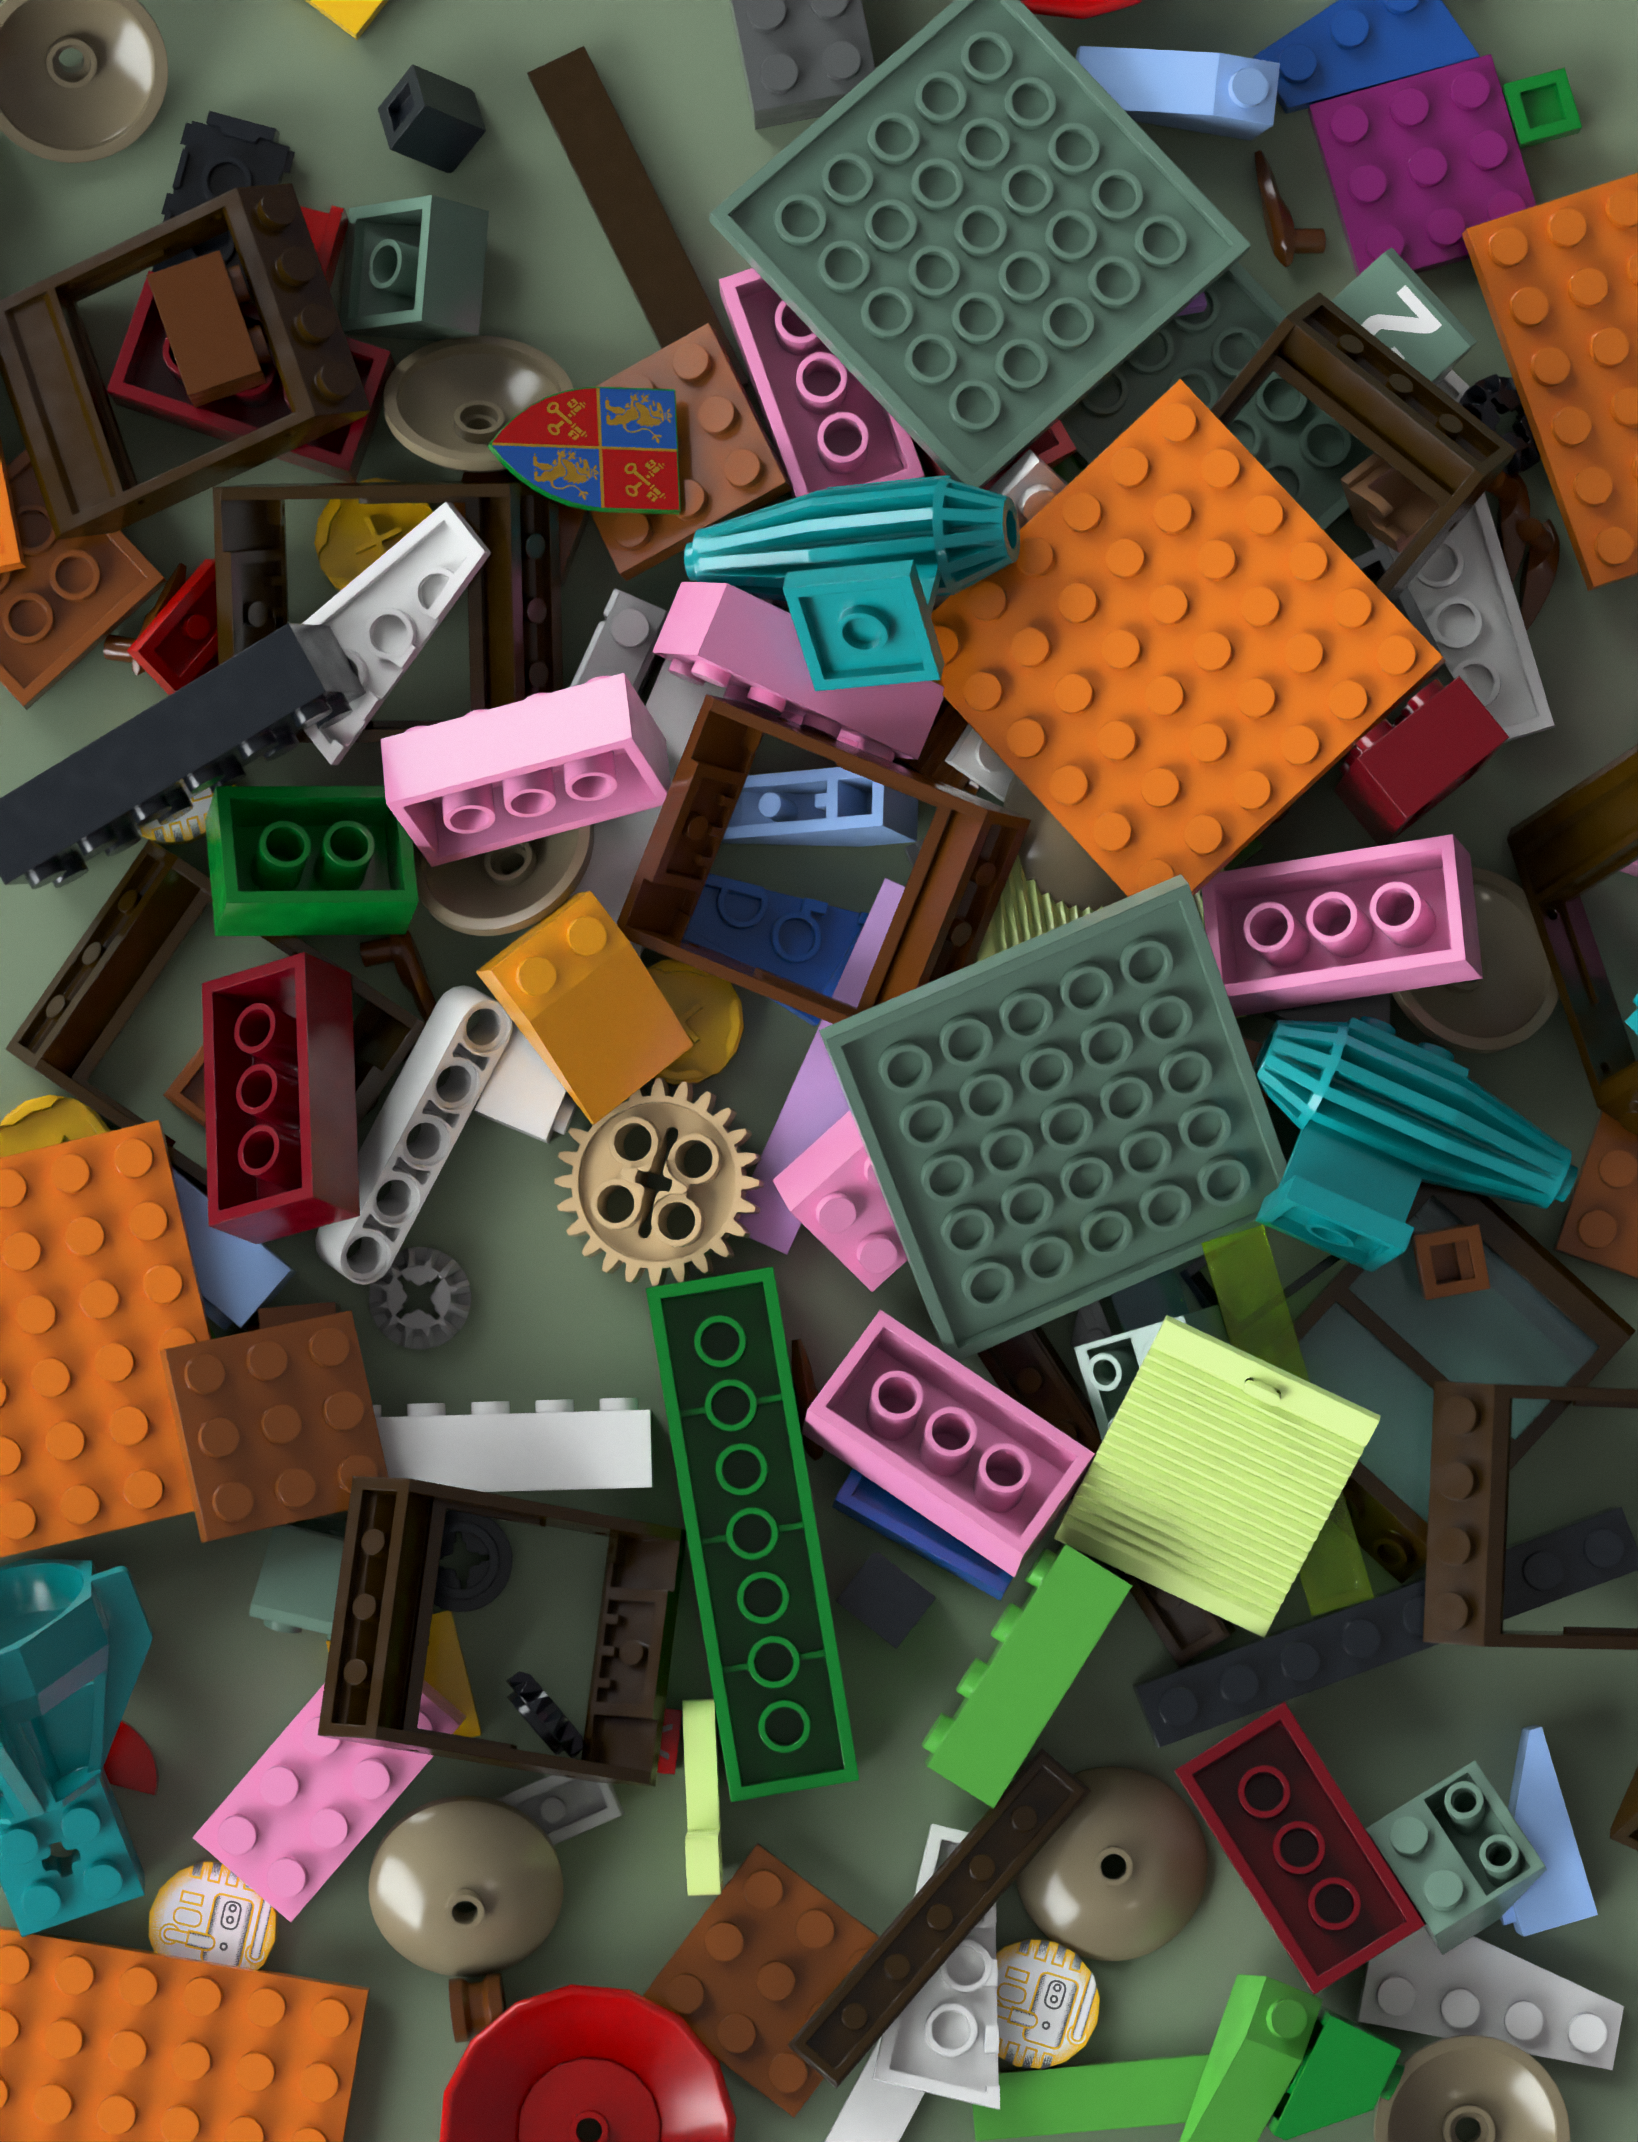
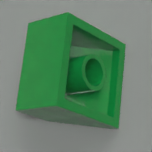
(1338, 2077)

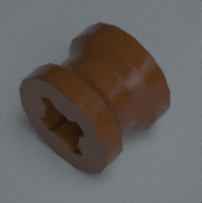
(475, 2005)

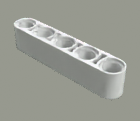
(442, 1118)

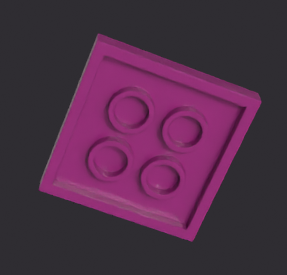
(1421, 163)

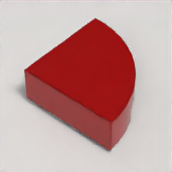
(131, 1761)

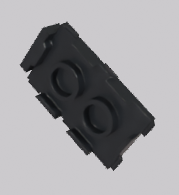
(216, 160)

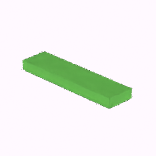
(1092, 2097)

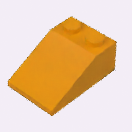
(587, 1005)

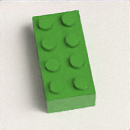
(1026, 1674)

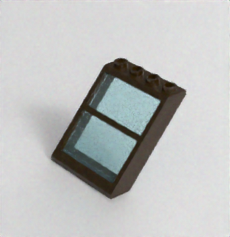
(1387, 1345)

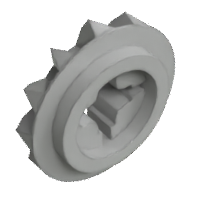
(450, 1299)

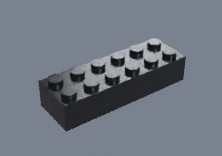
(173, 753)

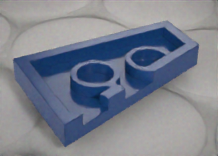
(1362, 47)
(777, 933)
(905, 1526)

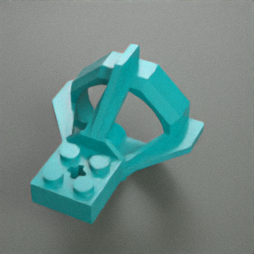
(56, 1731)

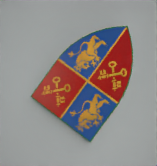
(597, 449)

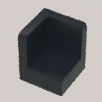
(431, 119)
(885, 1599)

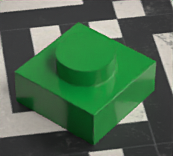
(1542, 108)

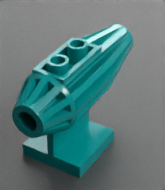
(864, 569)
(1378, 1125)

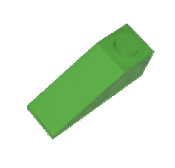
(1251, 2060)

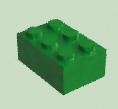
(308, 862)

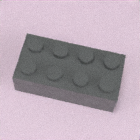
(800, 55)

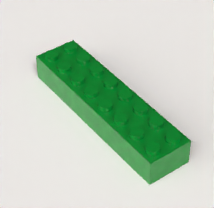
(752, 1534)

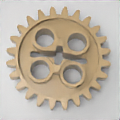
(714, 1198)

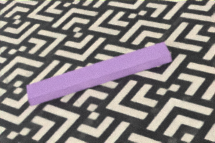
(816, 1095)

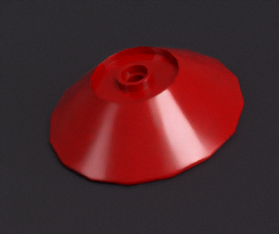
(583, 2058)

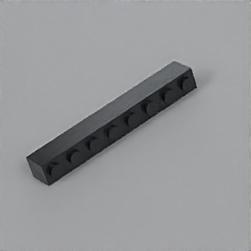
(1372, 1632)

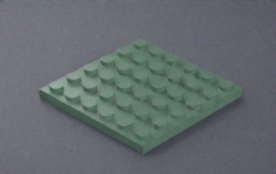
(979, 234)
(1060, 1117)

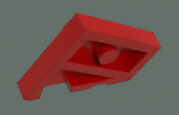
(183, 635)

